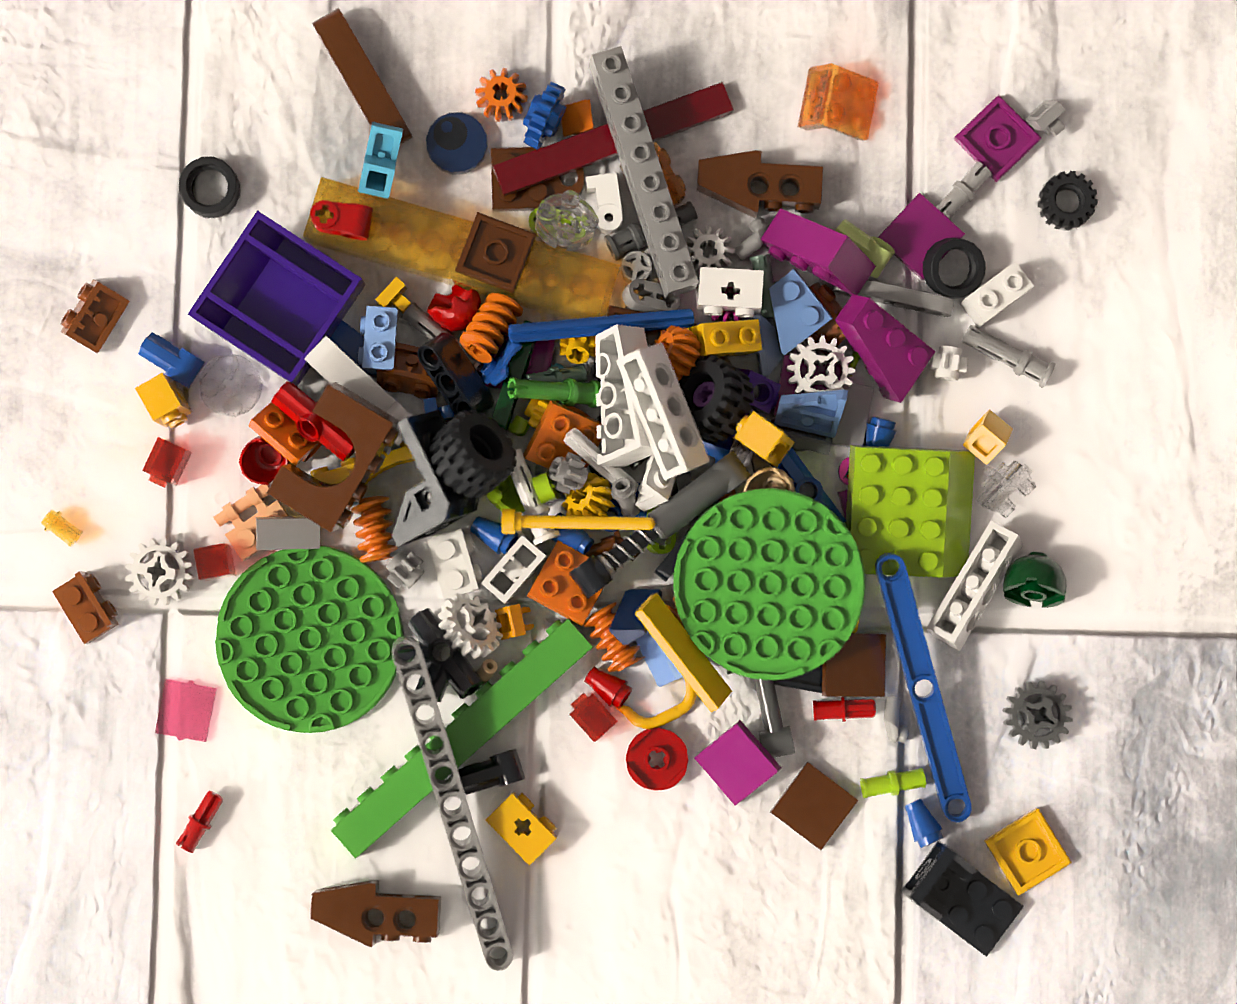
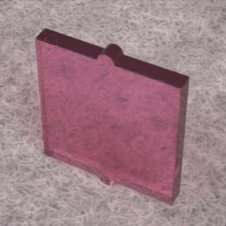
(185, 710)

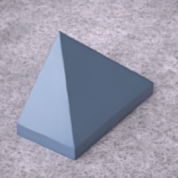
(771, 349)

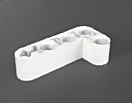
(339, 368)

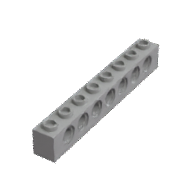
(643, 172)

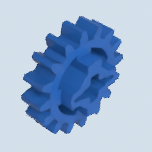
(544, 115)

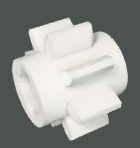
(948, 363)

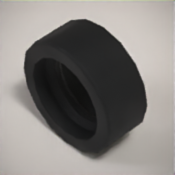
(209, 163)
(976, 267)

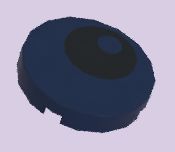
(456, 143)

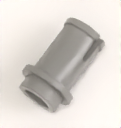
(624, 493)

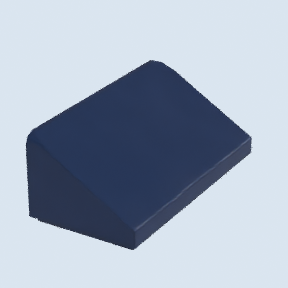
(626, 624)

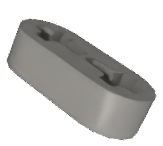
(651, 296)

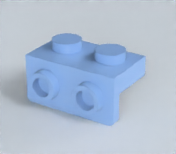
(379, 334)
(658, 662)

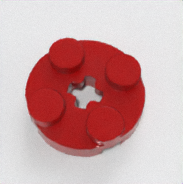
(655, 777)

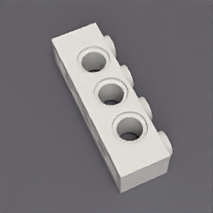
(663, 410)
(975, 585)

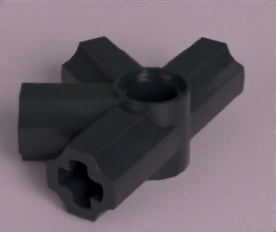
(453, 670)

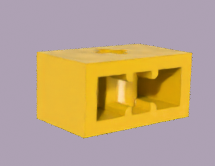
(728, 338)
(164, 401)
(763, 438)
(526, 845)

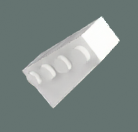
(620, 426)

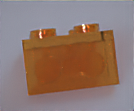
(838, 101)

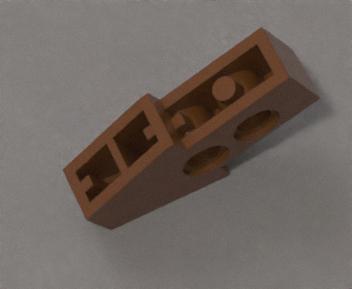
(730, 176)
(347, 909)

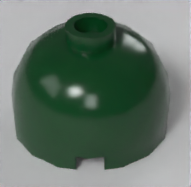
(1035, 579)

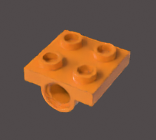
(550, 432)
(283, 435)
(558, 590)

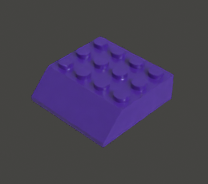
(276, 297)

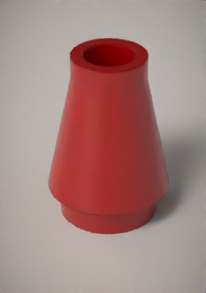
(608, 687)

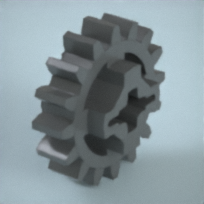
(1044, 703)

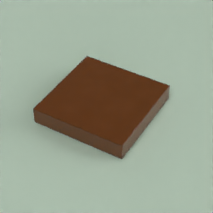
(495, 252)
(856, 668)
(814, 806)

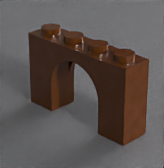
(370, 434)

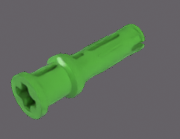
(568, 392)

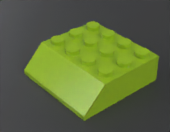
(911, 506)

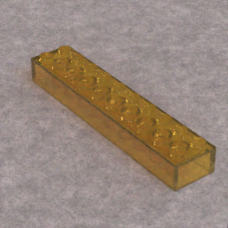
(432, 243)

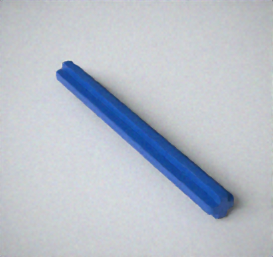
(594, 325)

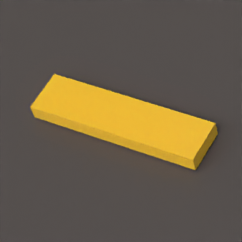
(683, 652)

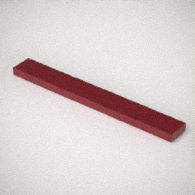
(598, 143)

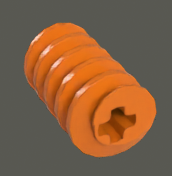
(489, 326)
(374, 529)
(620, 654)

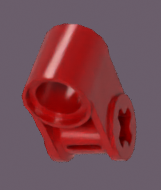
(348, 219)

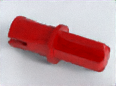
(844, 709)
(199, 821)

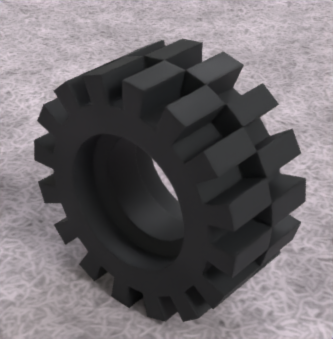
(1071, 182)

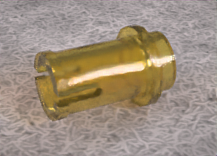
(61, 527)

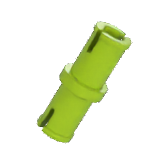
(893, 782)

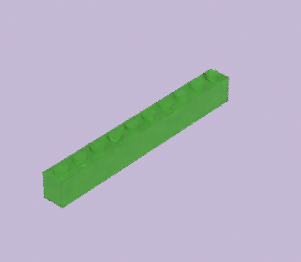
(466, 734)

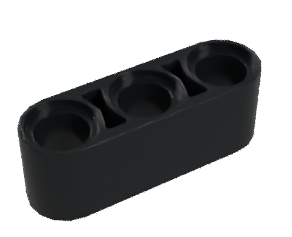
(454, 375)

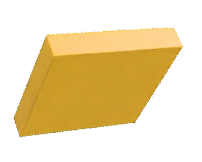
(1027, 851)

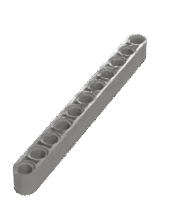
(455, 818)

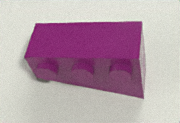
(818, 251)
(885, 345)

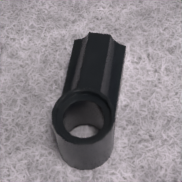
(498, 770)

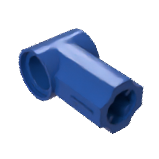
(176, 362)

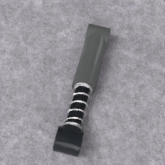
(669, 518)

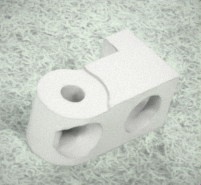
(608, 201)

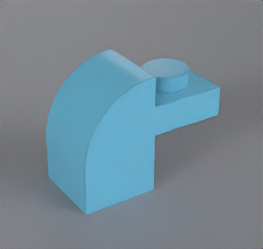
(380, 160)

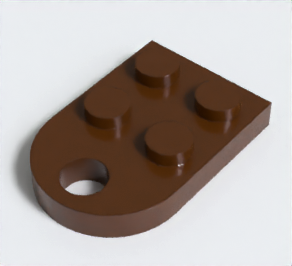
(531, 197)

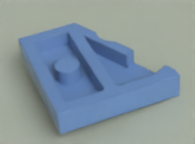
(796, 310)
(812, 411)

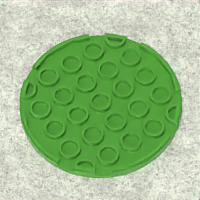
(769, 584)
(308, 639)

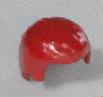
(456, 309)

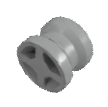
(637, 262)

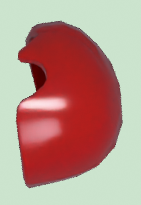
(261, 461)

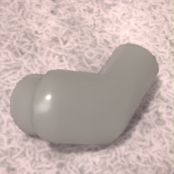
(754, 241)
(892, 718)

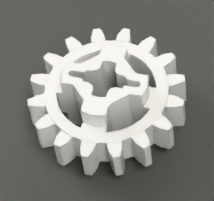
(811, 358)
(161, 559)
(470, 625)

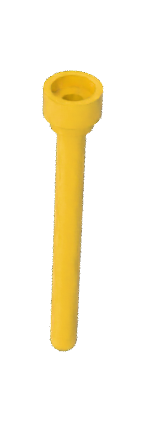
(515, 521)

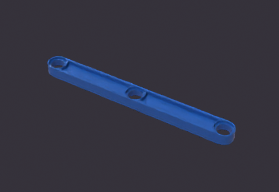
(916, 667)

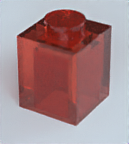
(166, 462)
(214, 562)
(592, 716)

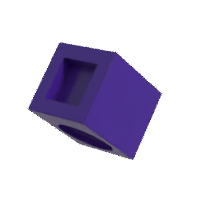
(768, 392)

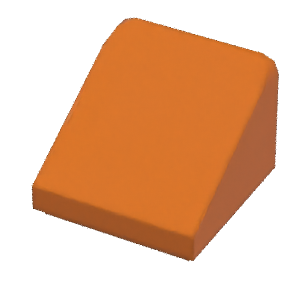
(577, 118)

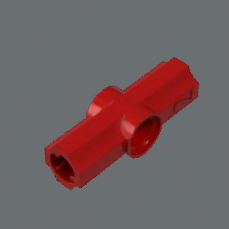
(309, 424)

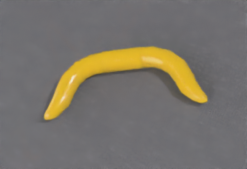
(664, 717)

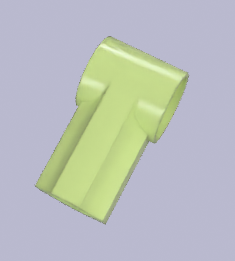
(874, 248)

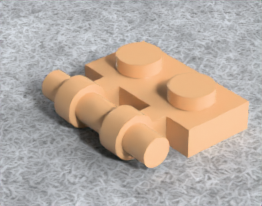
(244, 534)

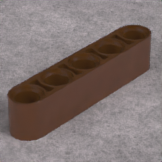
(358, 72)

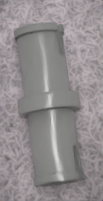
(964, 190)

